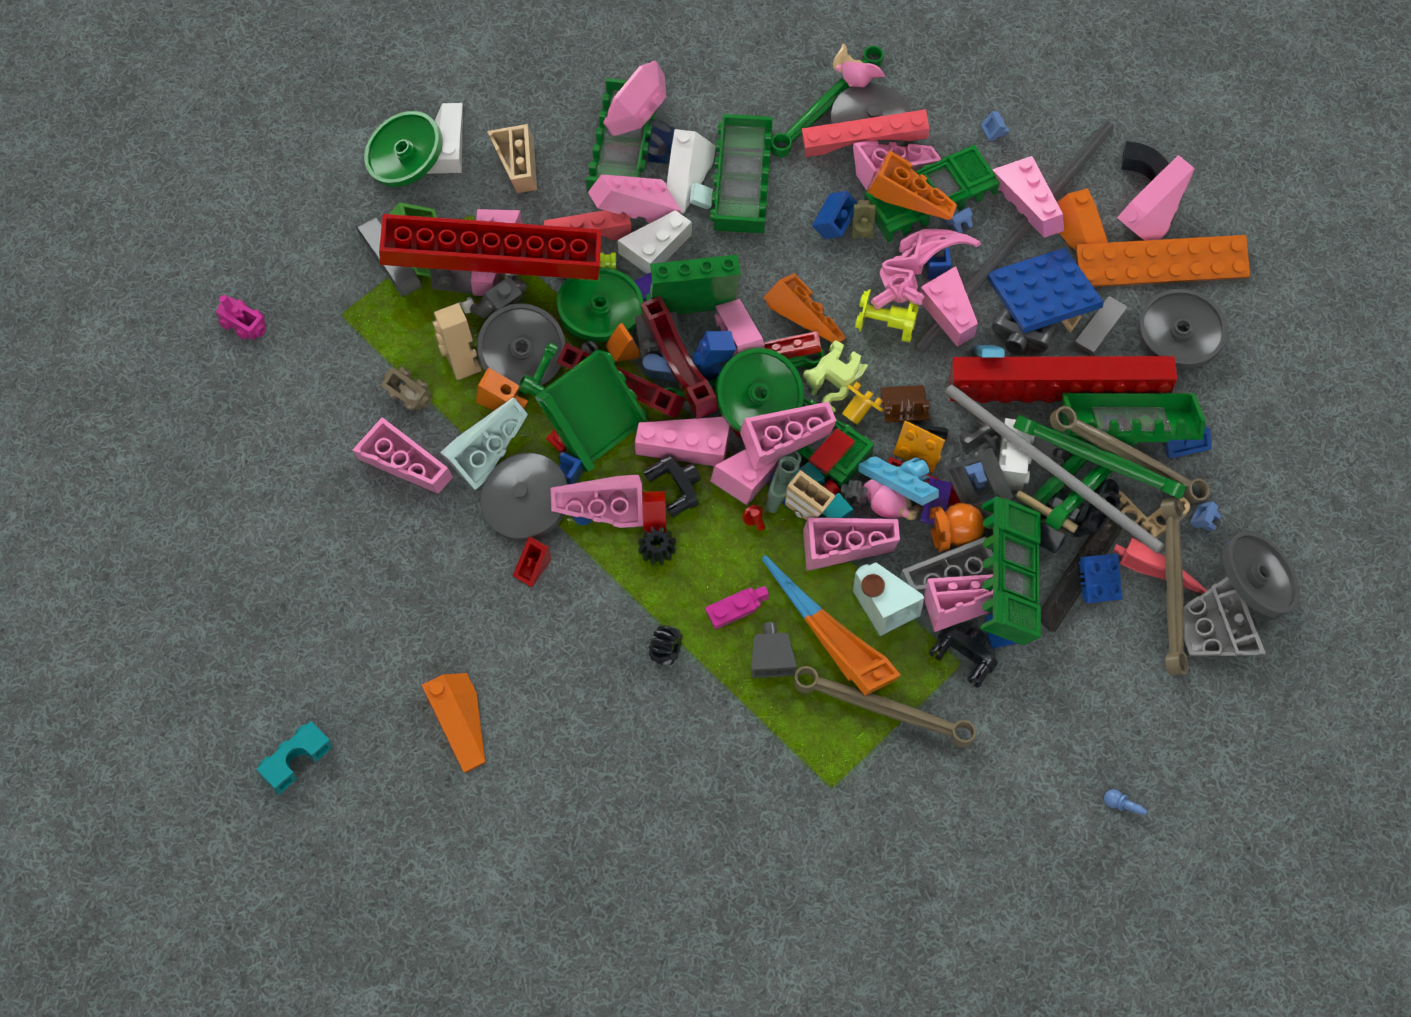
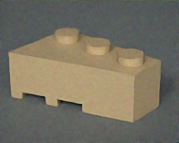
(455, 341)

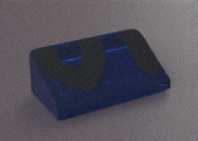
(660, 143)

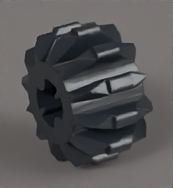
(665, 549)
(665, 645)

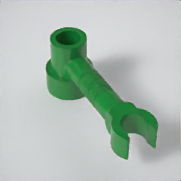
(532, 385)

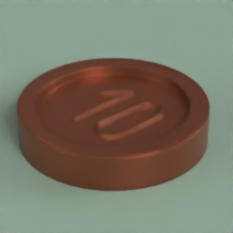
(873, 585)

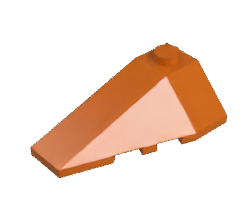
(458, 714)

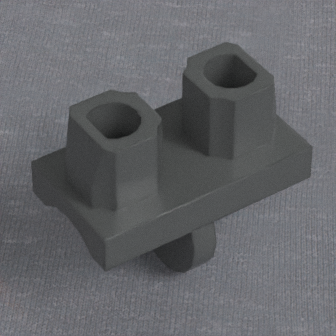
(983, 438)

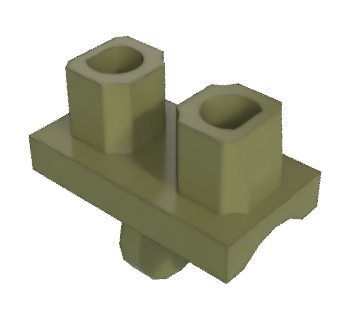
(863, 219)

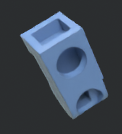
(657, 368)

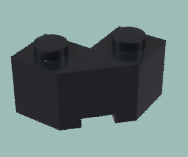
(1052, 539)

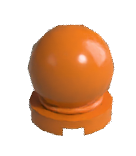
(956, 526)

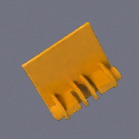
(920, 444)

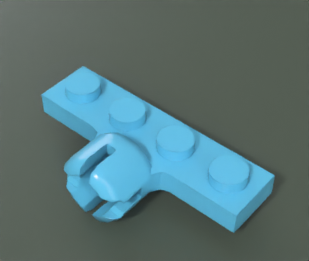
(903, 479)

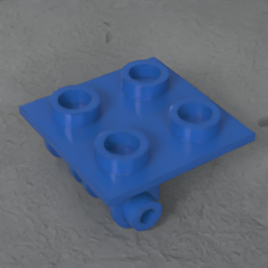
(1101, 578)

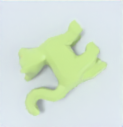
(836, 372)

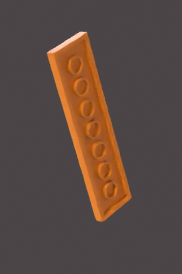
(1164, 260)

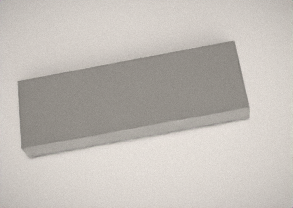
(1100, 325)

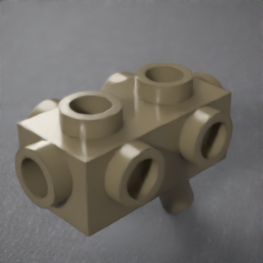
(413, 393)

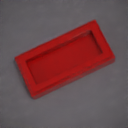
(831, 451)

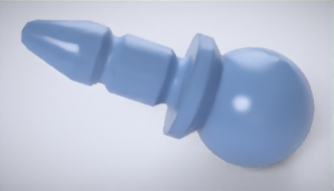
(1115, 799)

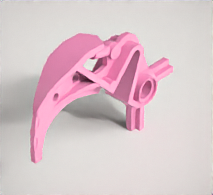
(900, 272)

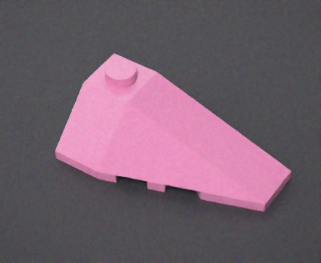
(870, 155)
(1156, 204)
(606, 500)

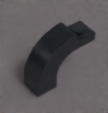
(1143, 159)

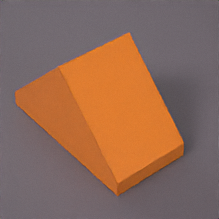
(622, 345)

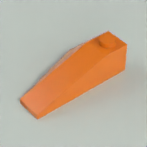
(903, 187)
(1081, 219)
(792, 300)

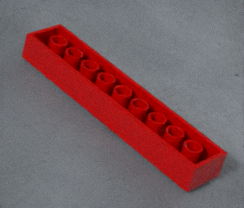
(490, 247)
(1048, 377)

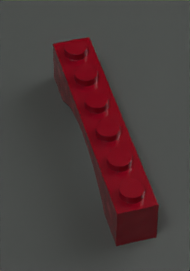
(690, 380)
(646, 392)

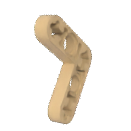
(1148, 523)

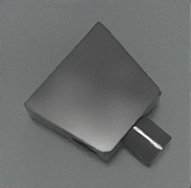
(772, 654)

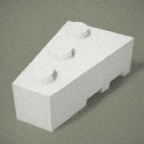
(655, 241)
(1014, 461)

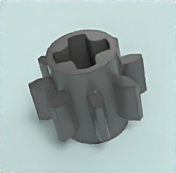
(854, 493)

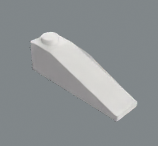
(450, 123)
(689, 163)

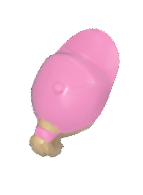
(855, 71)
(890, 503)

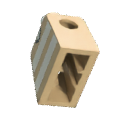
(807, 496)

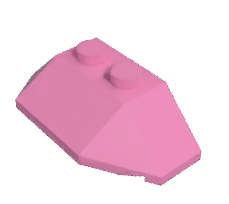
(637, 99)

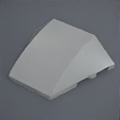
(1220, 624)

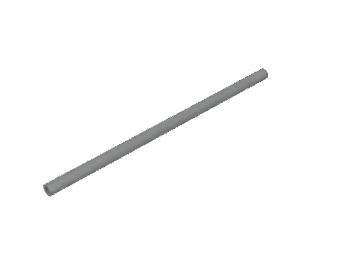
(1055, 469)

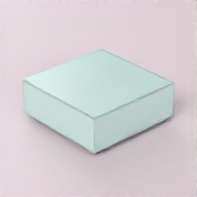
(701, 195)

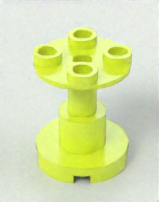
(896, 317)

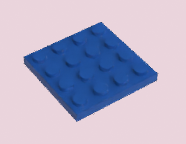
(1044, 290)

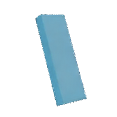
(989, 351)

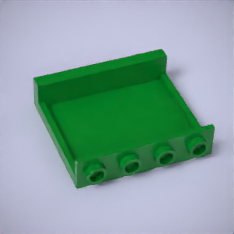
(695, 283)
(592, 408)

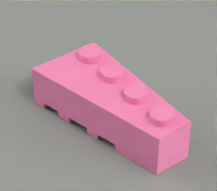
(1030, 194)
(687, 440)

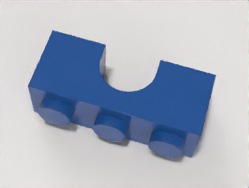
(713, 349)

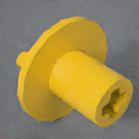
(860, 404)

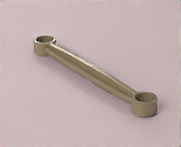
(1123, 450)
(1176, 660)
(885, 706)

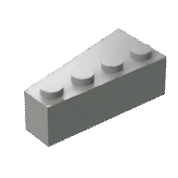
(955, 563)

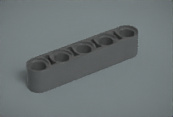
(402, 278)

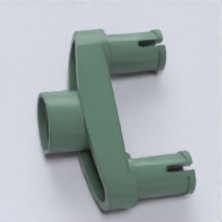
(782, 477)

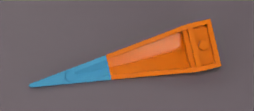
(852, 655)

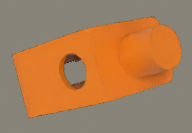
(496, 390)

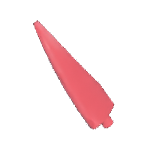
(1146, 561)

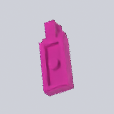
(736, 606)

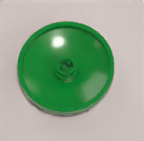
(403, 148)
(598, 306)
(757, 385)

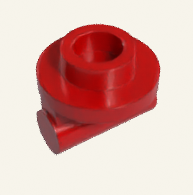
(554, 439)
(753, 516)

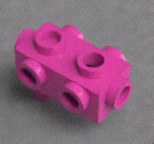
(239, 317)

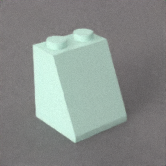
(894, 606)

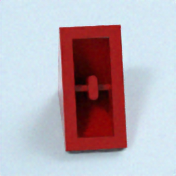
(654, 510)
(532, 562)

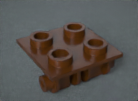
(905, 403)

